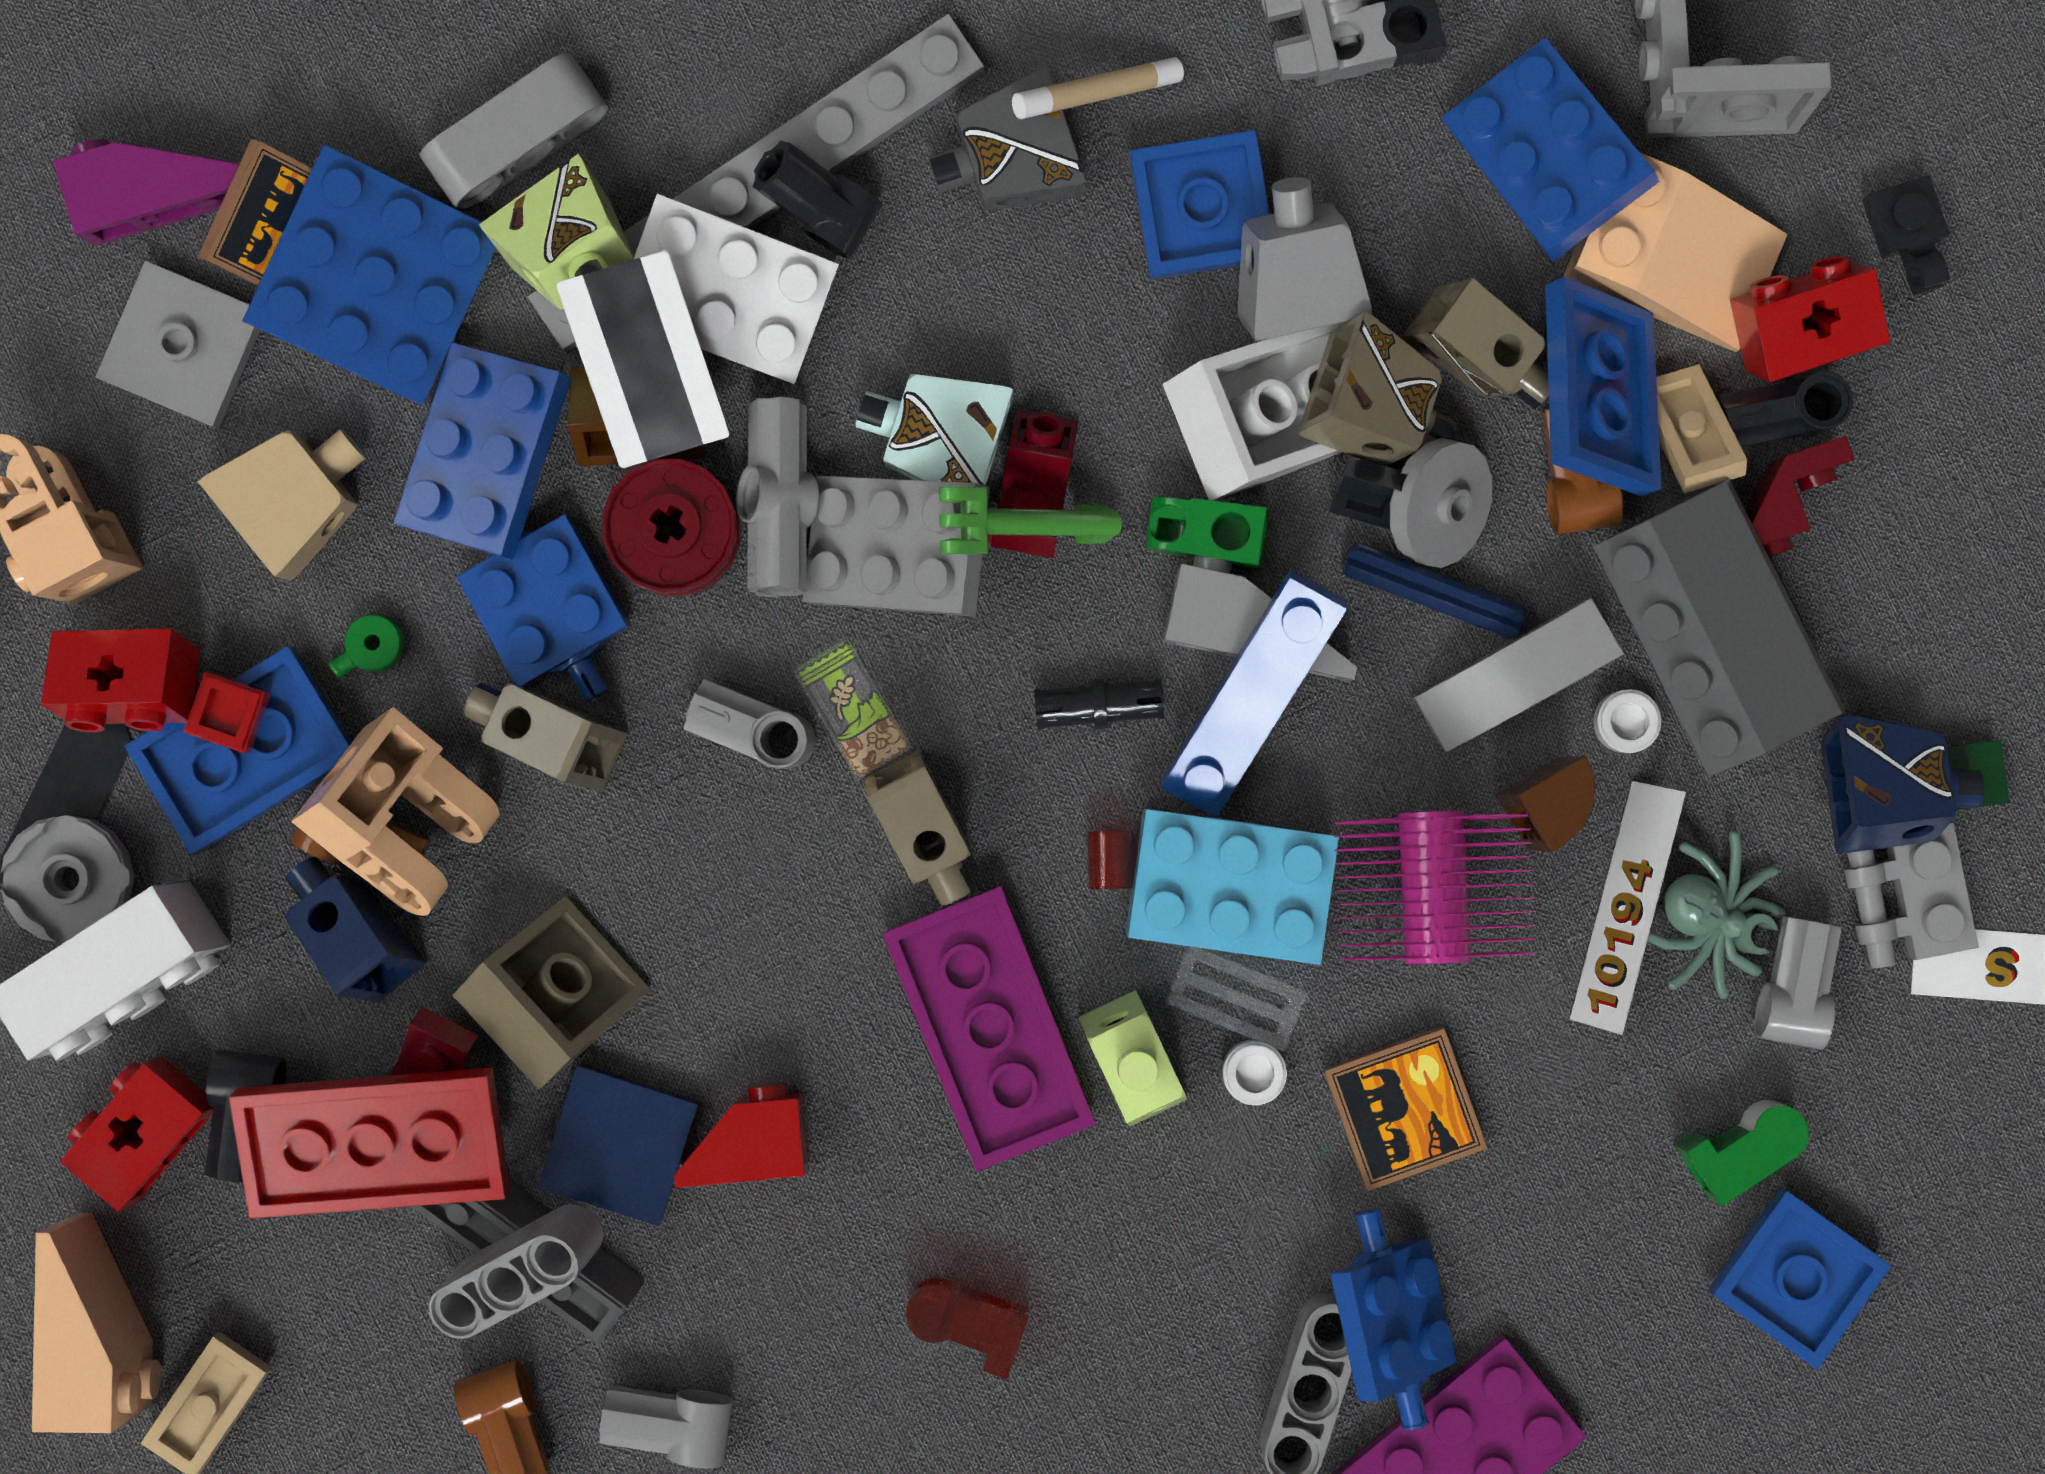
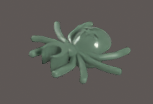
(1717, 916)

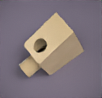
(287, 497)

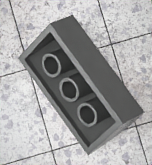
(1719, 628)

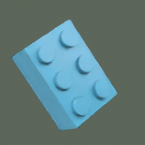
(1231, 886)

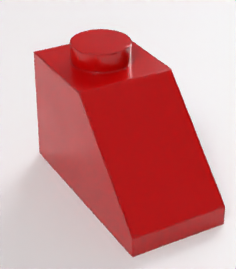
(752, 1142)

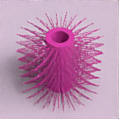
(1434, 885)

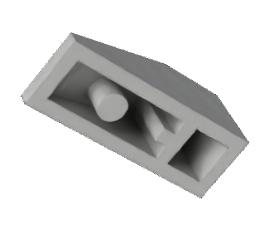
(1220, 610)

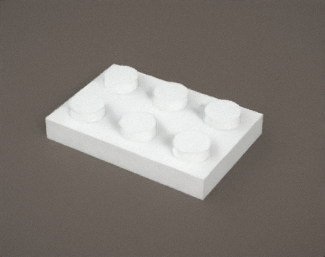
(741, 288)

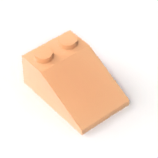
(1680, 255)
(88, 1335)

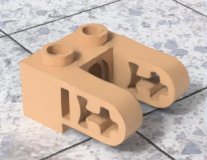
(57, 545)
(354, 802)

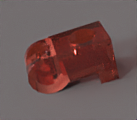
(969, 1317)

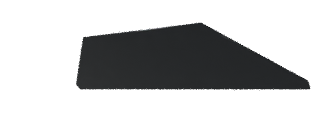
(75, 777)

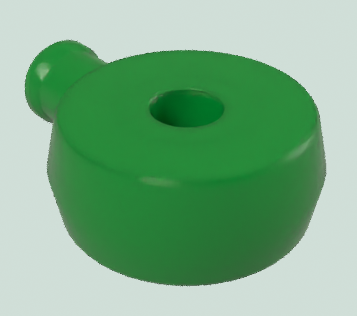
(358, 648)

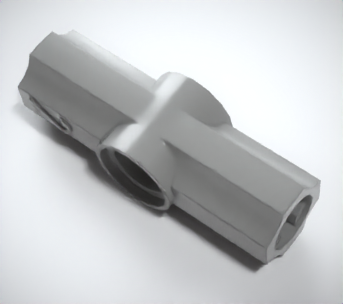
(777, 497)

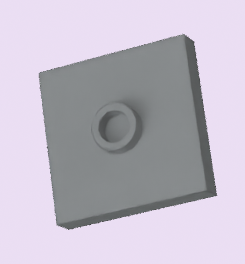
(179, 345)

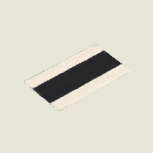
(643, 359)

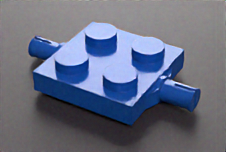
(547, 606)
(1393, 1318)

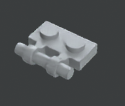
(1929, 898)

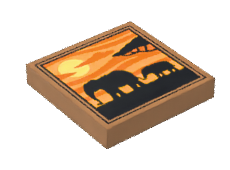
(254, 211)
(1404, 1108)

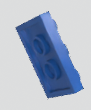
(1550, 149)
(1602, 387)
(482, 450)
(219, 790)

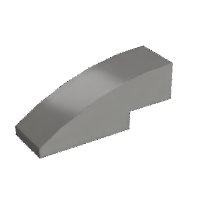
(1518, 675)

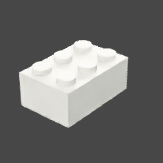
(111, 972)

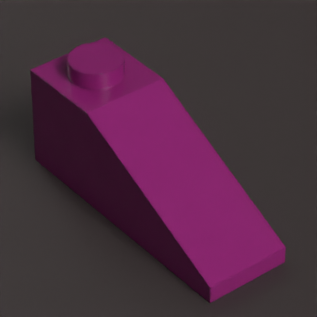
(134, 189)

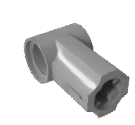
(745, 724)
(1798, 1000)
(684, 1426)

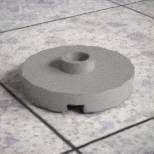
(1441, 502)
(35, 872)

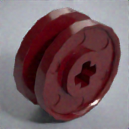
(664, 490)

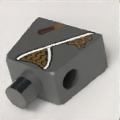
(1012, 157)

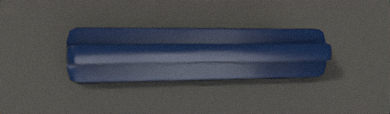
(1434, 590)

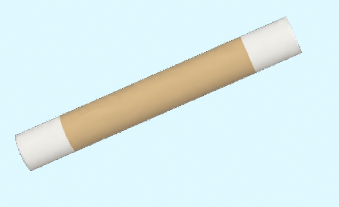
(1097, 88)

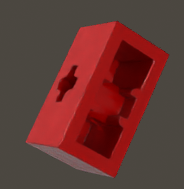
(1844, 319)
(120, 678)
(125, 1168)

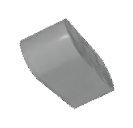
(514, 131)
(516, 1271)
(1299, 1418)

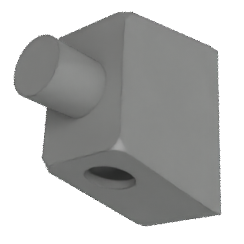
(1298, 266)

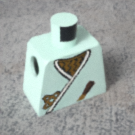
(939, 427)

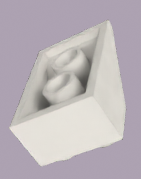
(1246, 411)

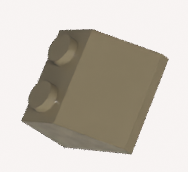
(551, 992)

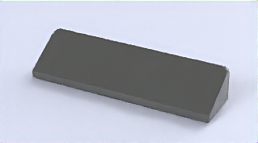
(588, 1303)

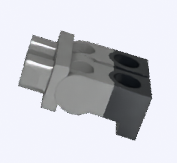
(1355, 37)

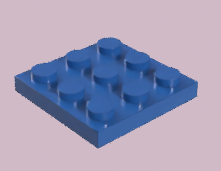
(371, 276)

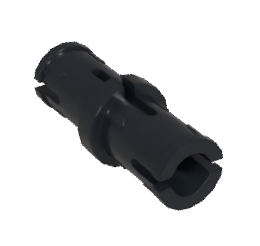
(1099, 704)

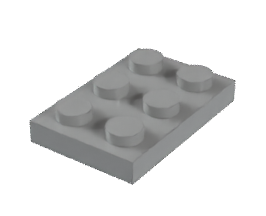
(881, 548)

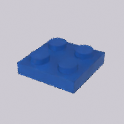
(1197, 201)
(1799, 1278)

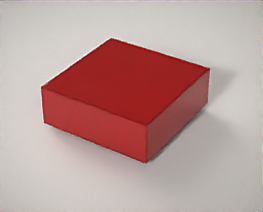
(227, 712)

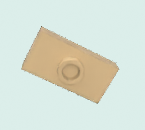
(1696, 431)
(206, 1405)

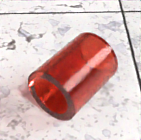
(1110, 859)

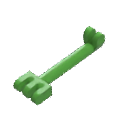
(1086, 522)

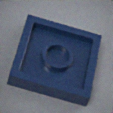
(618, 1144)

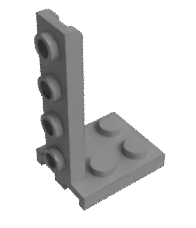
(1722, 93)

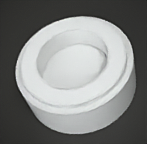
(1627, 721)
(1254, 1072)

